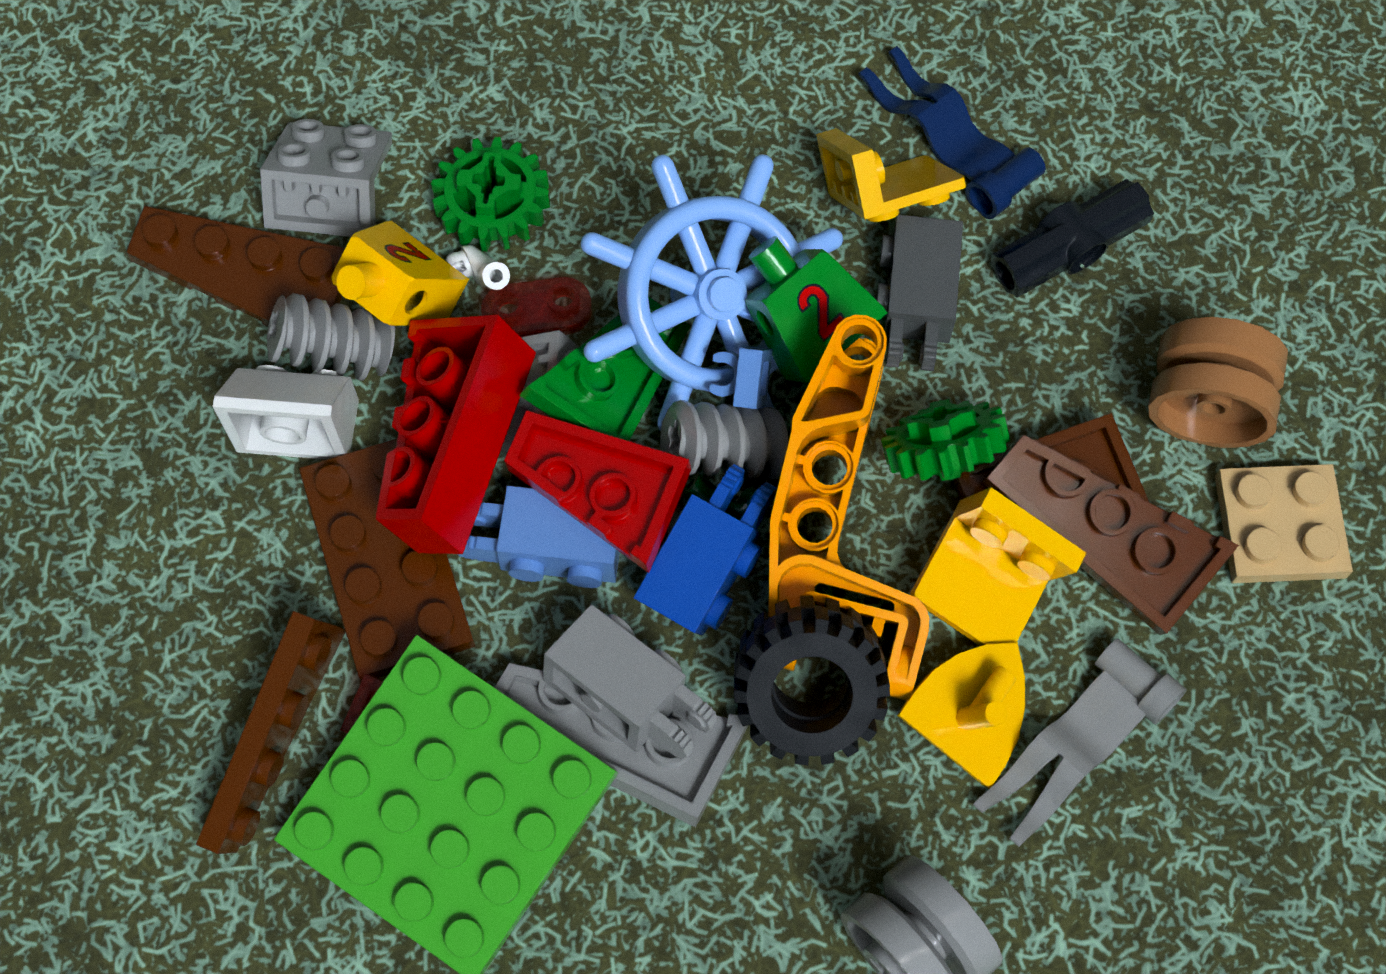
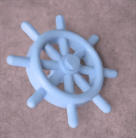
(709, 293)

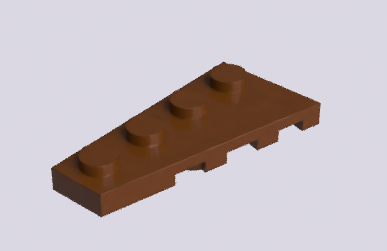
(234, 262)
(1132, 548)
(271, 726)

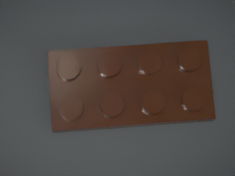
(378, 580)

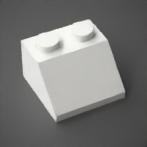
(288, 412)

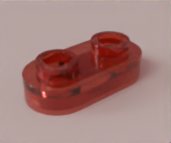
(537, 308)

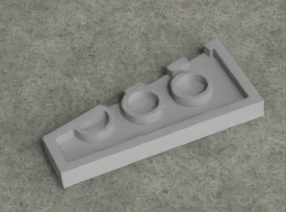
(651, 773)

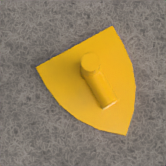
(972, 708)

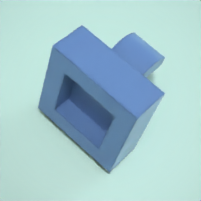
(750, 376)

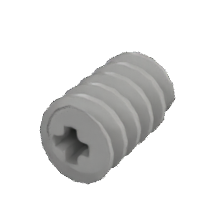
(331, 334)
(726, 437)

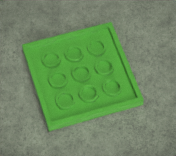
(446, 808)

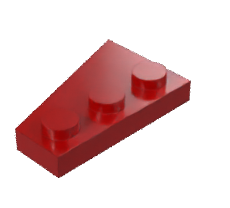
(601, 481)

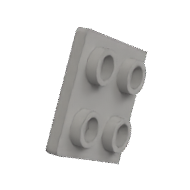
(323, 178)

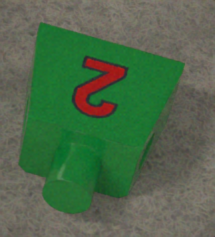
(804, 305)

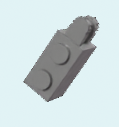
(624, 683)

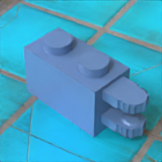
(541, 541)

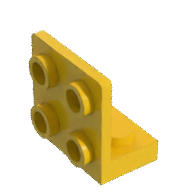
(878, 192)
(992, 568)

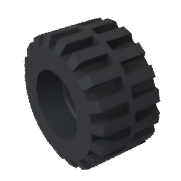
(816, 726)

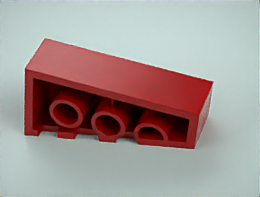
(451, 428)

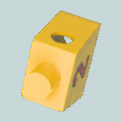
(397, 276)

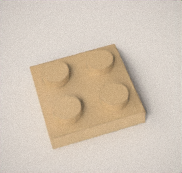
(1284, 523)

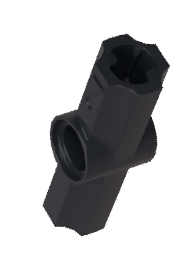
(1072, 237)

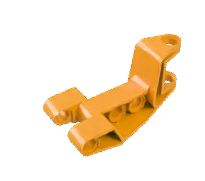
(835, 422)

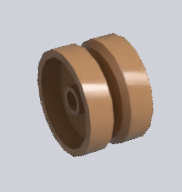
(1218, 382)

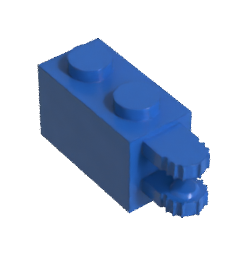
(706, 556)

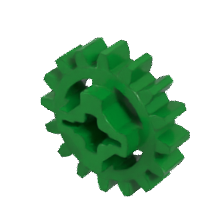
(510, 207)
(945, 440)

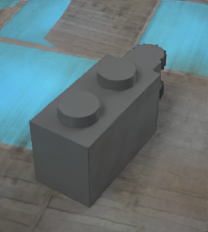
(921, 285)

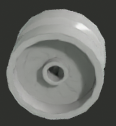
(920, 926)

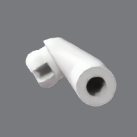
(484, 269)

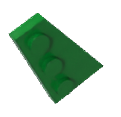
(602, 394)

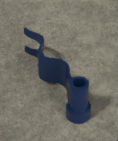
(957, 143)

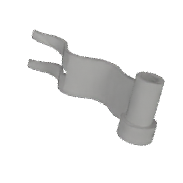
(1087, 732)

